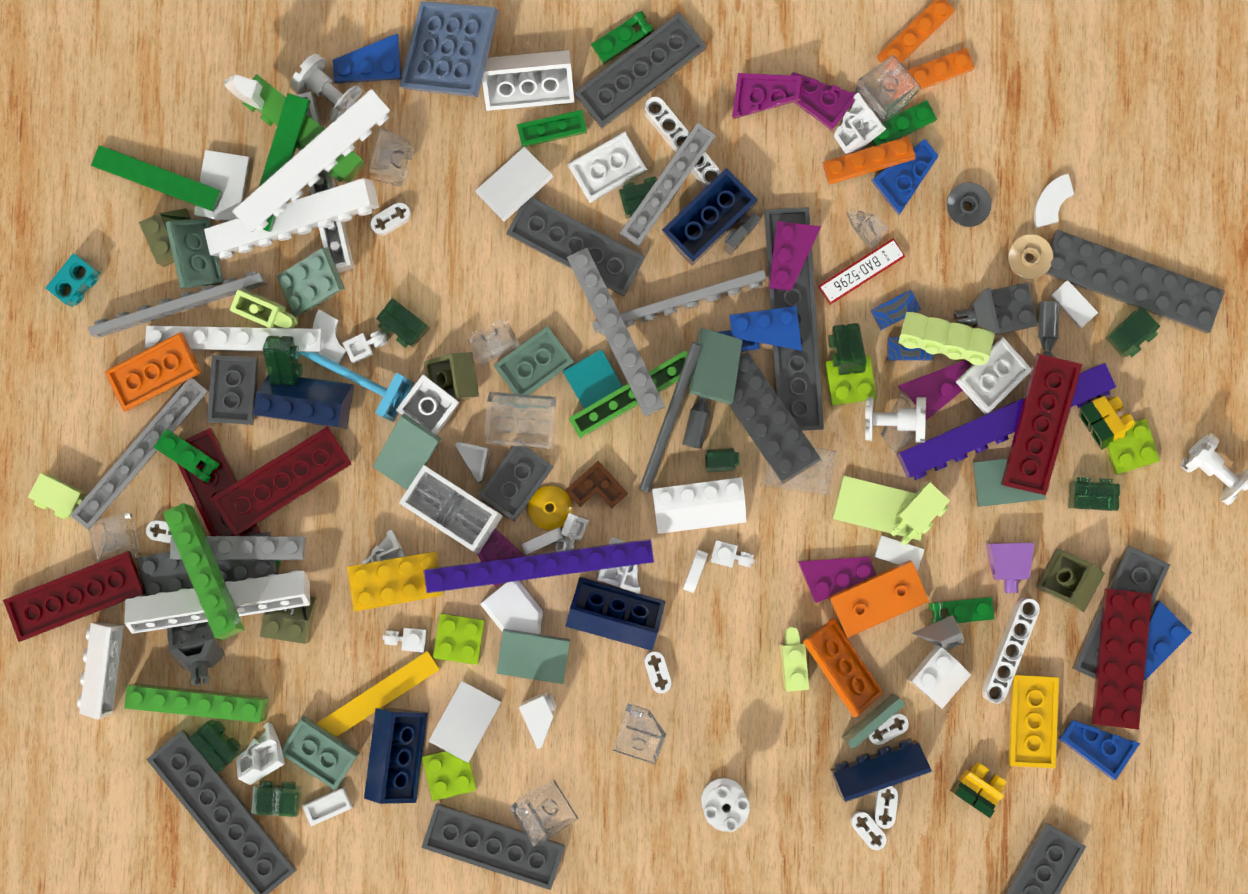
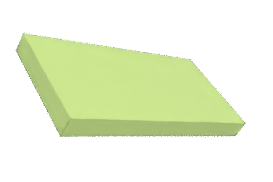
(871, 505)

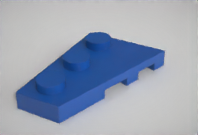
(902, 180)
(769, 327)
(1101, 749)

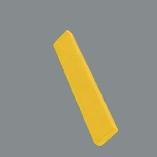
(380, 694)

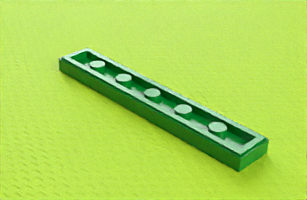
(285, 139)
(156, 178)

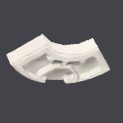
(1050, 201)
(331, 345)

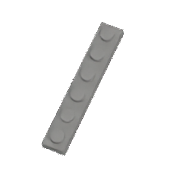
(668, 184)
(252, 548)

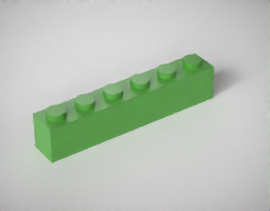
(347, 165)
(623, 399)
(203, 571)
(196, 702)

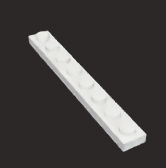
(234, 337)

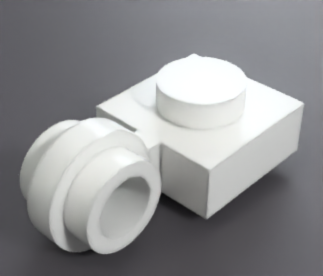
(359, 347)
(573, 529)
(726, 553)
(412, 639)

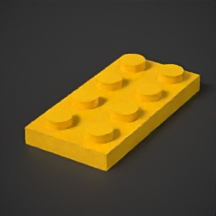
(390, 581)
(1033, 721)

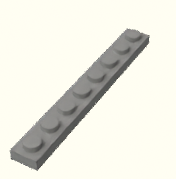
(690, 299)
(169, 307)
(616, 332)
(138, 454)

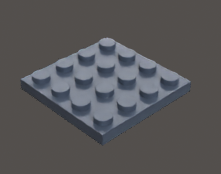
(449, 48)

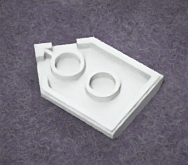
(514, 609)

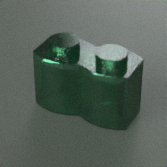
(1133, 332)
(721, 459)
(276, 799)

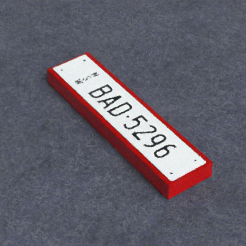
(861, 271)

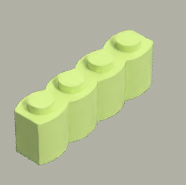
(951, 339)

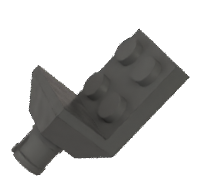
(1000, 310)
(195, 649)

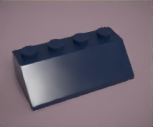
(709, 216)
(306, 402)
(615, 613)
(395, 756)
(880, 770)

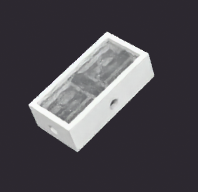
(450, 509)

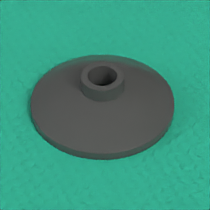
(976, 197)

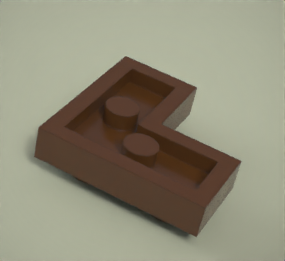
(598, 481)

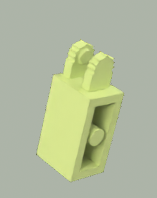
(262, 310)
(56, 495)
(921, 511)
(794, 661)

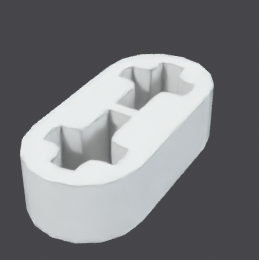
(393, 223)
(161, 536)
(542, 541)
(695, 571)
(662, 669)
(890, 733)
(891, 807)
(872, 826)

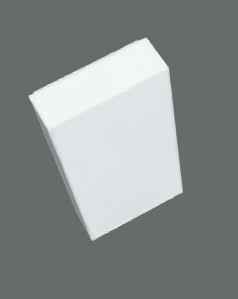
(1074, 304)
(896, 553)
(327, 806)

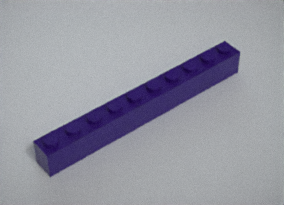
(991, 427)
(538, 565)

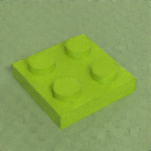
(850, 387)
(1133, 450)
(458, 639)
(448, 775)

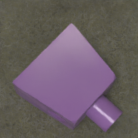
(1010, 563)

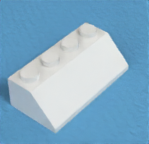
(528, 80)
(699, 505)
(101, 669)

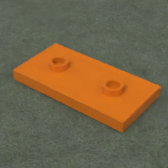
(153, 371)
(879, 598)
(843, 667)

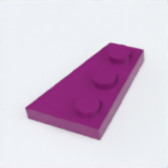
(764, 92)
(824, 101)
(790, 251)
(937, 387)
(498, 548)
(835, 575)

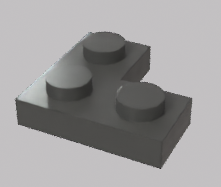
(736, 237)

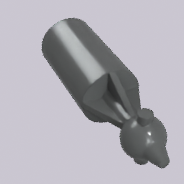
(1048, 325)
(697, 424)

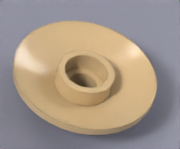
(1038, 249)

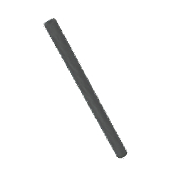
(670, 416)

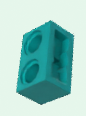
(69, 276)

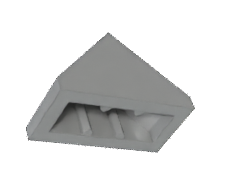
(475, 458)
(942, 633)

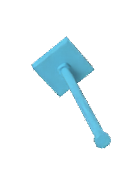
(392, 397)

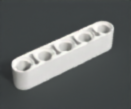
(676, 134)
(1019, 642)

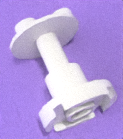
(315, 80)
(906, 419)
(1209, 461)
(714, 800)

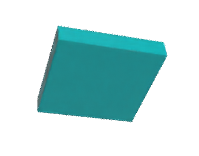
(592, 379)

